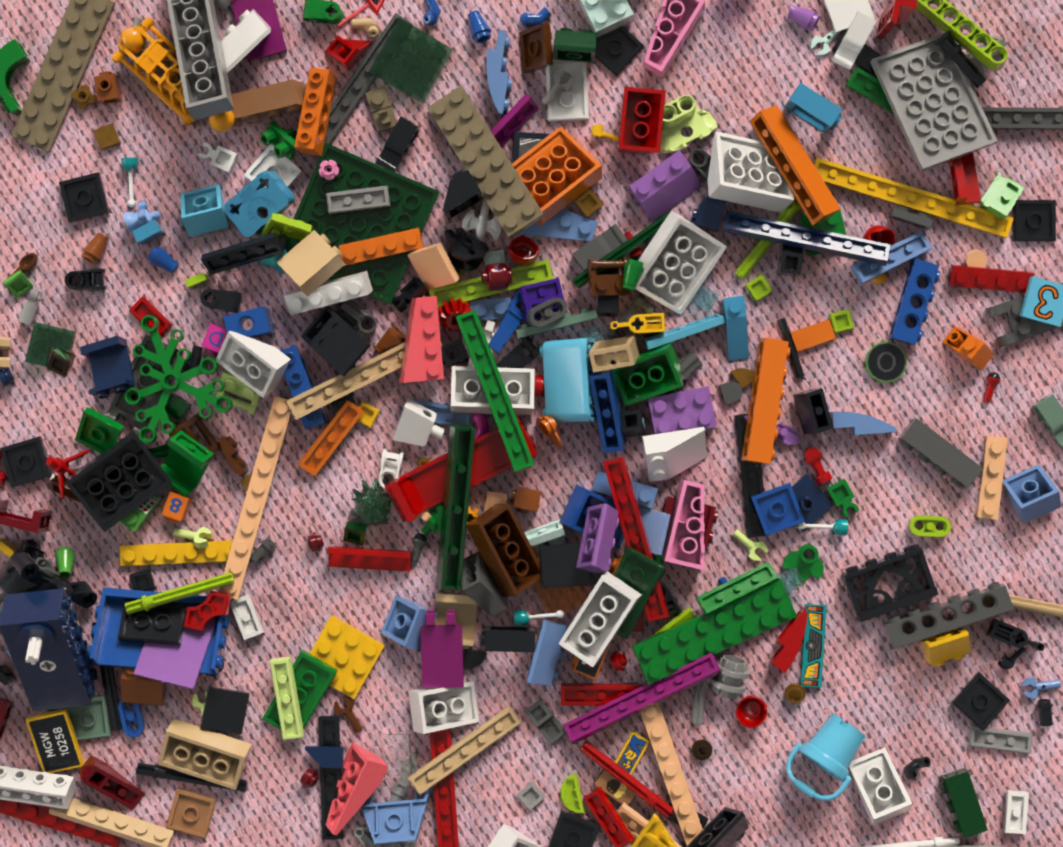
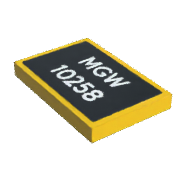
(55, 741)

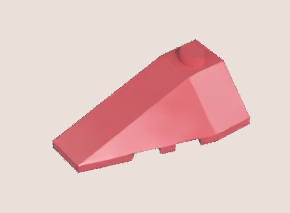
(360, 779)

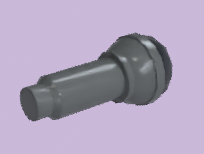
(419, 541)

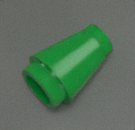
(632, 272)

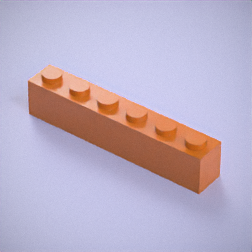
(794, 165)
(765, 401)

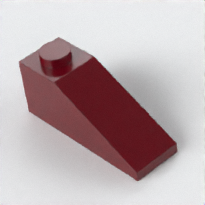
(110, 782)

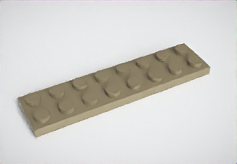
(62, 72)
(486, 162)

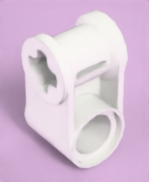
(390, 467)

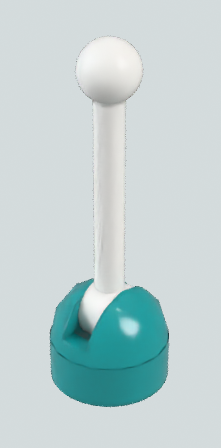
(130, 166)
(839, 526)
(522, 617)

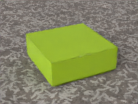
(197, 280)
(758, 288)
(841, 321)

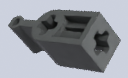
(600, 246)

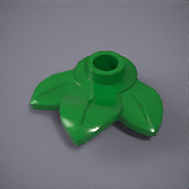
(805, 566)

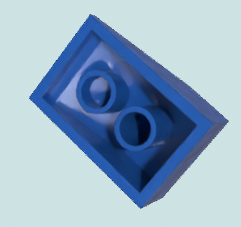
(576, 510)

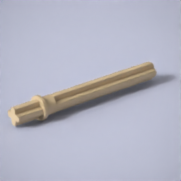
(1032, 605)

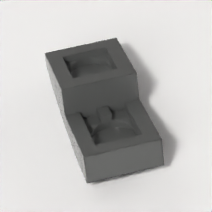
(546, 722)

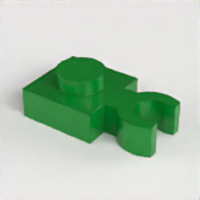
(841, 495)

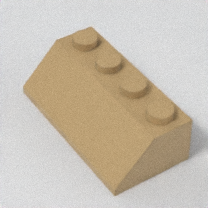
(222, 769)

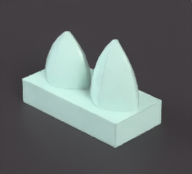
(550, 532)

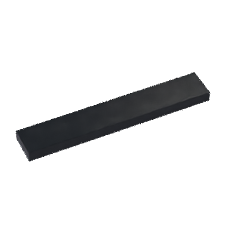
(751, 482)
(329, 736)

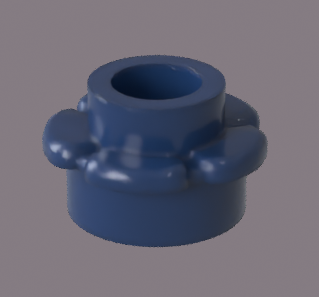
(6, 377)

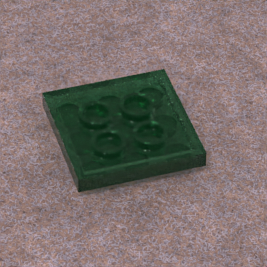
(410, 60)

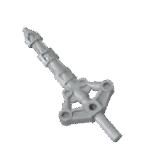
(399, 791)

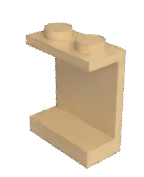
(465, 614)

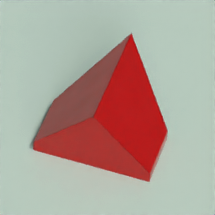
(347, 51)

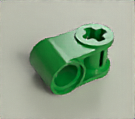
(319, 11)

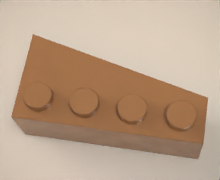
(268, 101)

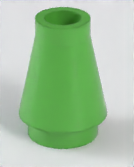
(64, 560)

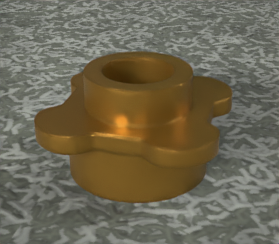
(89, 97)

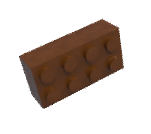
(505, 549)

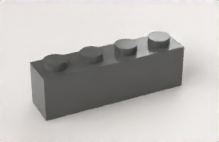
(940, 453)

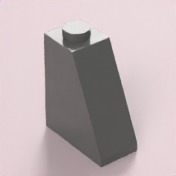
(481, 586)

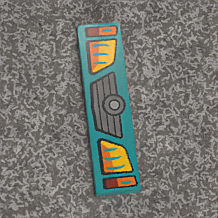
(813, 646)

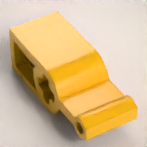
(644, 319)

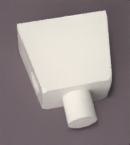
(417, 425)

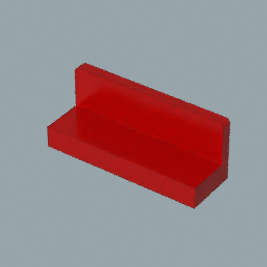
(964, 180)

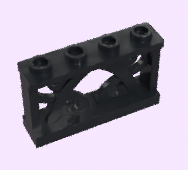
(916, 593)

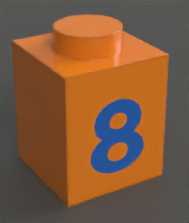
(176, 507)

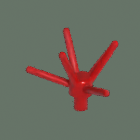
(62, 466)

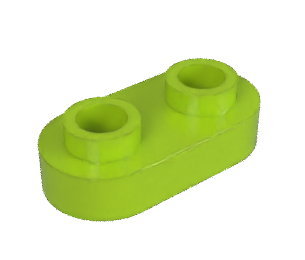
(929, 526)

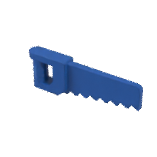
(508, 324)

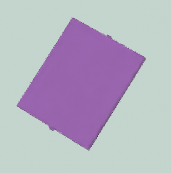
(176, 663)

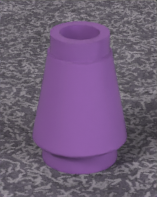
(805, 18)

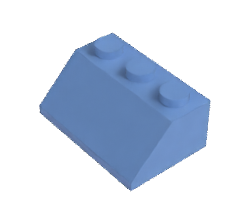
(547, 653)

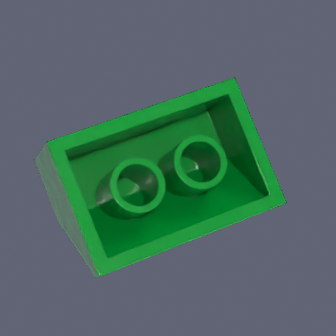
(652, 375)

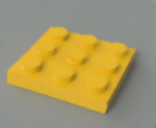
(348, 652)

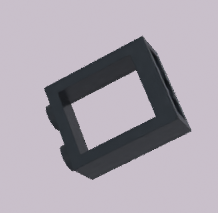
(508, 639)

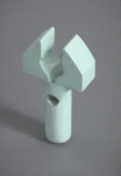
(818, 40)

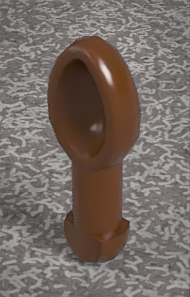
(27, 263)

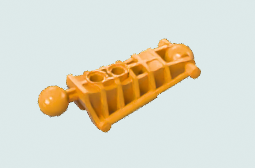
(133, 41)

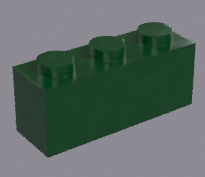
(963, 803)

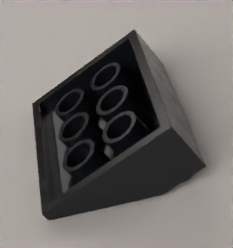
(118, 481)

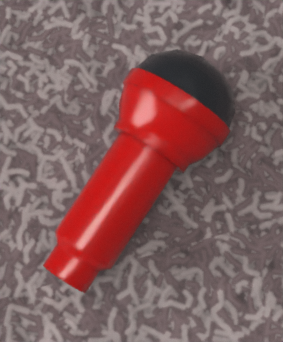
(635, 254)
(992, 380)

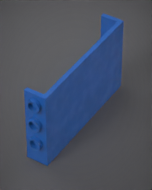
(109, 651)

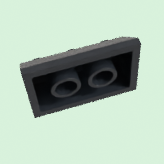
(461, 194)
(723, 830)

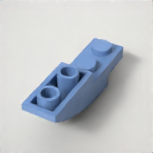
(497, 80)

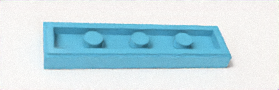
(683, 331)

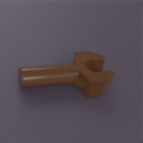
(348, 713)

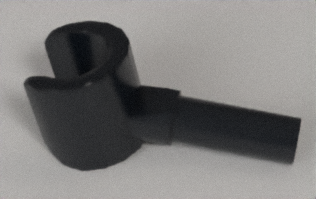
(1009, 663)

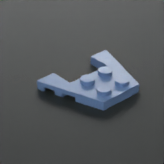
(395, 820)

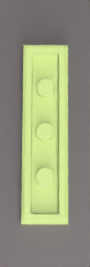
(287, 698)

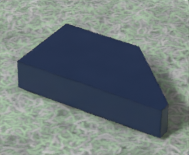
(327, 755)

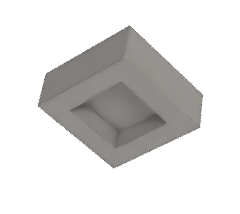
(531, 795)

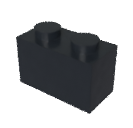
(813, 411)

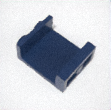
(109, 366)

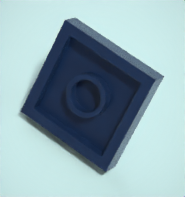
(810, 500)

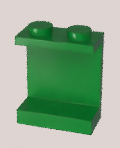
(186, 463)

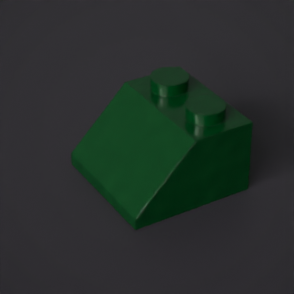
(574, 45)

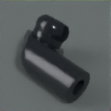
(195, 358)
(916, 763)

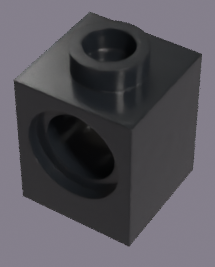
(462, 352)

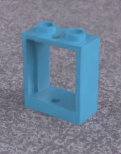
(814, 108)

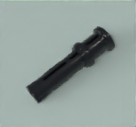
(954, 52)

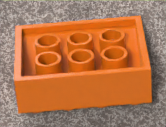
(557, 172)

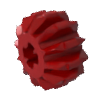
(449, 311)

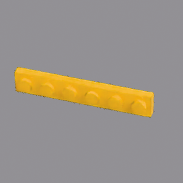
(174, 553)

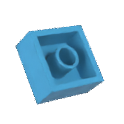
(148, 232)

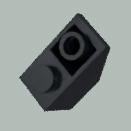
(790, 261)

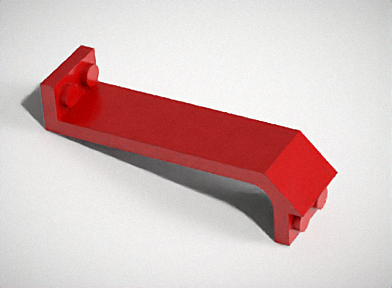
(426, 484)

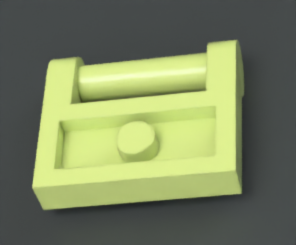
(238, 388)

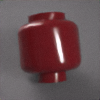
(497, 276)

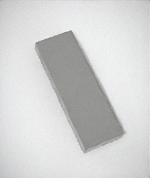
(358, 199)
(1000, 739)

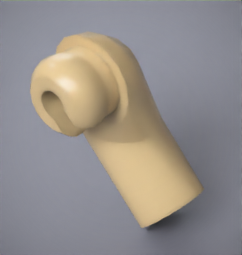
(368, 25)

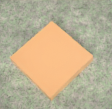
(433, 266)

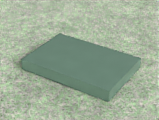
(90, 720)

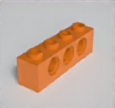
(315, 112)

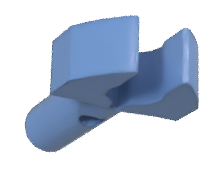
(1039, 686)

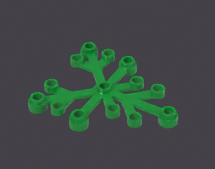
(163, 358)

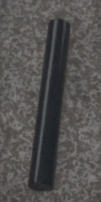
(793, 353)

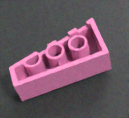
(671, 31)
(687, 527)

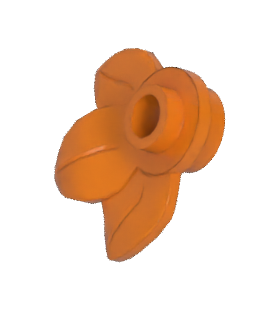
(548, 427)

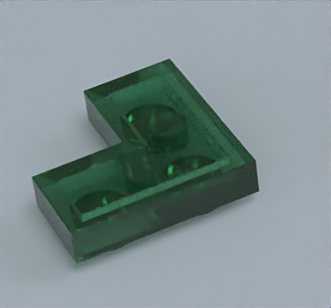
(46, 337)

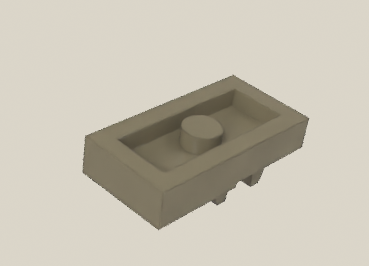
(381, 109)

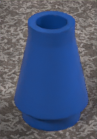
(479, 28)
(162, 259)

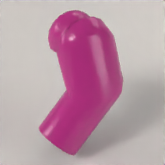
(481, 423)

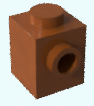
(107, 88)
(525, 499)

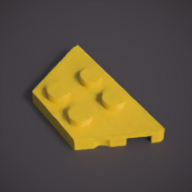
(654, 835)

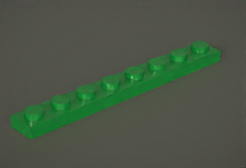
(495, 391)

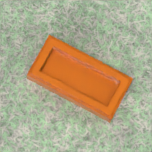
(813, 335)

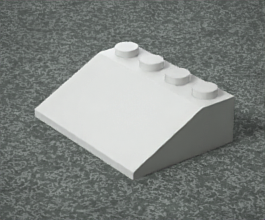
(746, 174)
(677, 262)

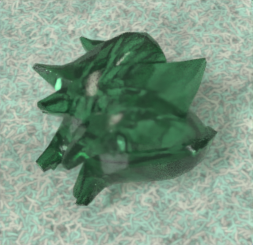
(371, 503)

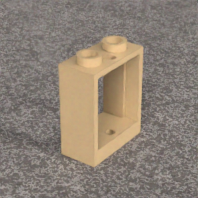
(621, 349)

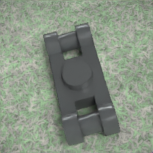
(629, 313)

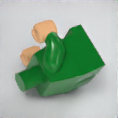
(432, 519)

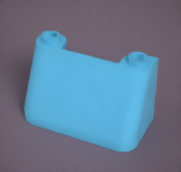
(567, 380)

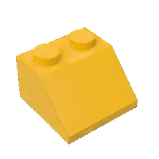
(946, 646)

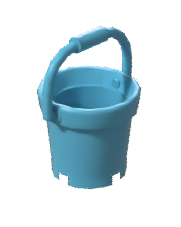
(832, 751)

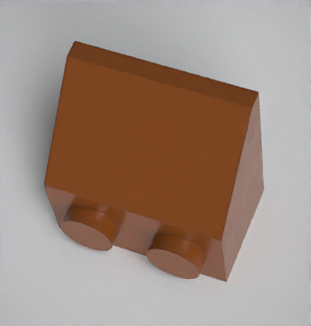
(140, 689)

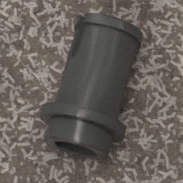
(263, 550)

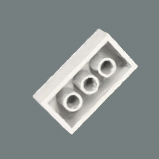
(600, 619)

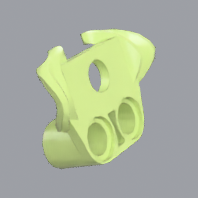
(699, 121)

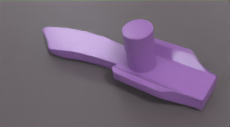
(786, 434)

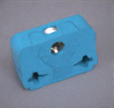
(255, 198)

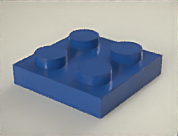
(778, 509)

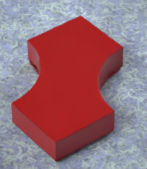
(215, 605)

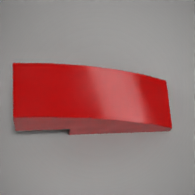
(791, 641)

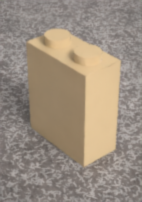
(311, 262)

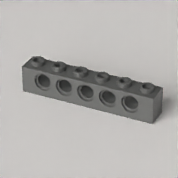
(1001, 604)

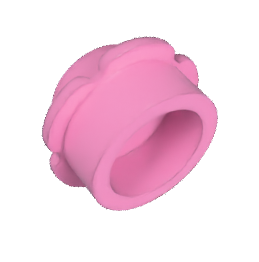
(328, 164)

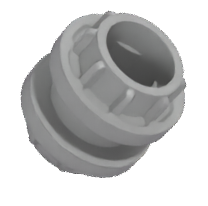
(729, 682)

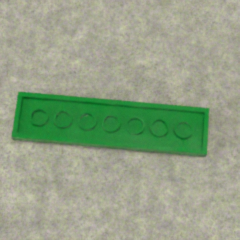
(701, 635)

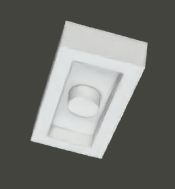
(246, 617)
(1016, 812)

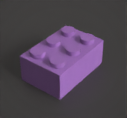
(682, 411)

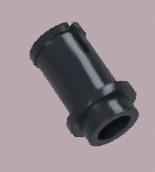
(1045, 712)

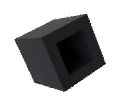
(633, 423)

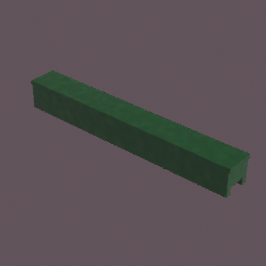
(455, 507)

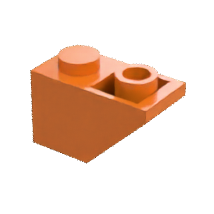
(968, 347)

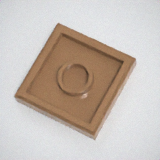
(191, 813)

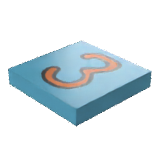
(1043, 302)

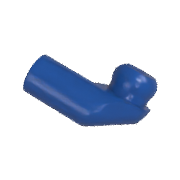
(532, 20)

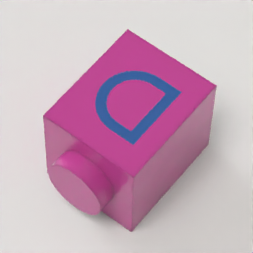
(214, 339)

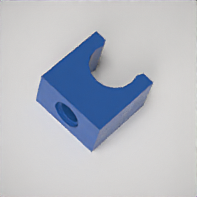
(261, 321)

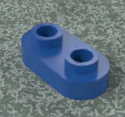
(129, 716)

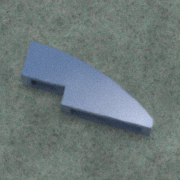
(860, 423)

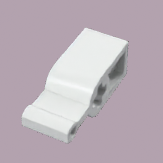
(854, 40)

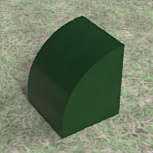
(177, 408)

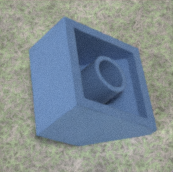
(1032, 493)
(404, 622)

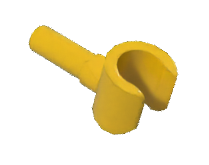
(597, 130)

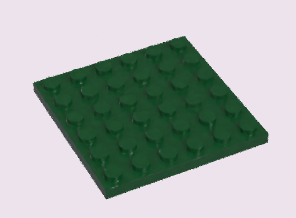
(409, 209)

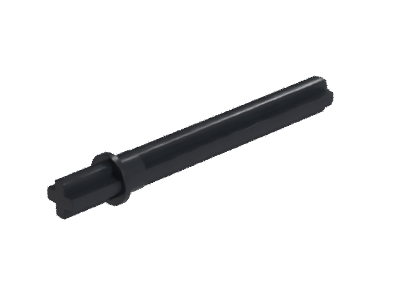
(111, 696)
(166, 773)

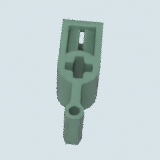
(1051, 415)

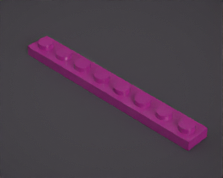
(642, 698)

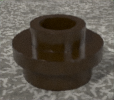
(701, 743)

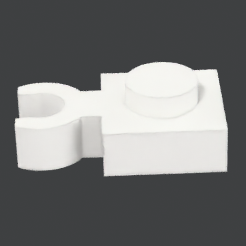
(221, 158)

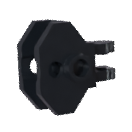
(465, 249)

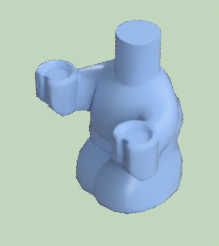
(140, 218)

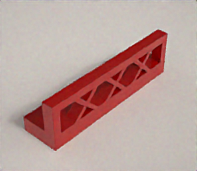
(895, 15)
(369, 558)

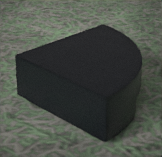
(473, 658)

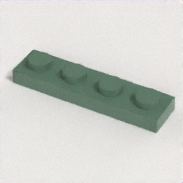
(567, 320)

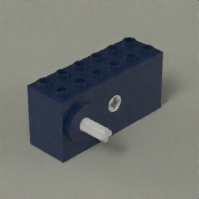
(48, 649)

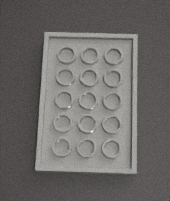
(933, 103)

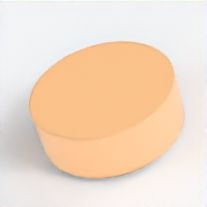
(976, 258)

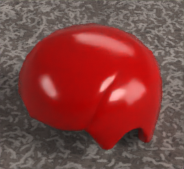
(880, 233)
(521, 256)
(758, 708)

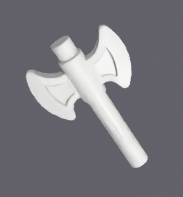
(482, 223)

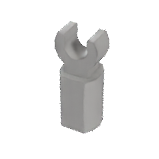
(30, 308)

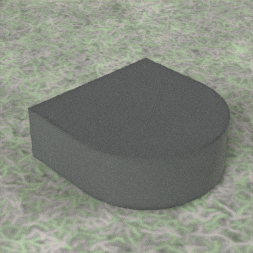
(731, 392)

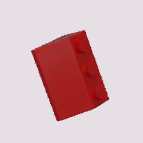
(641, 121)

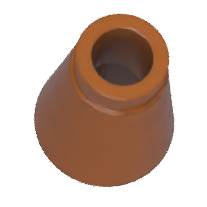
(95, 249)
(391, 339)

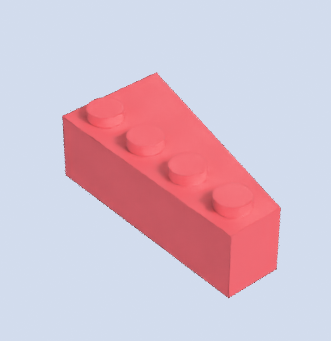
(422, 344)

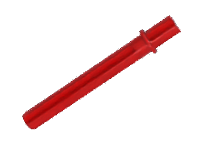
(627, 779)

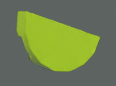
(571, 794)

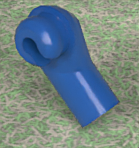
(433, 12)

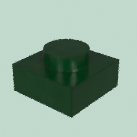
(355, 533)

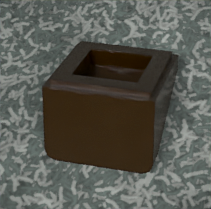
(60, 361)

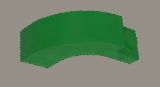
(11, 57)

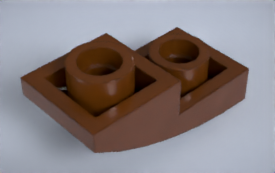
(229, 449)

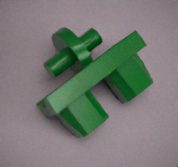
(282, 139)

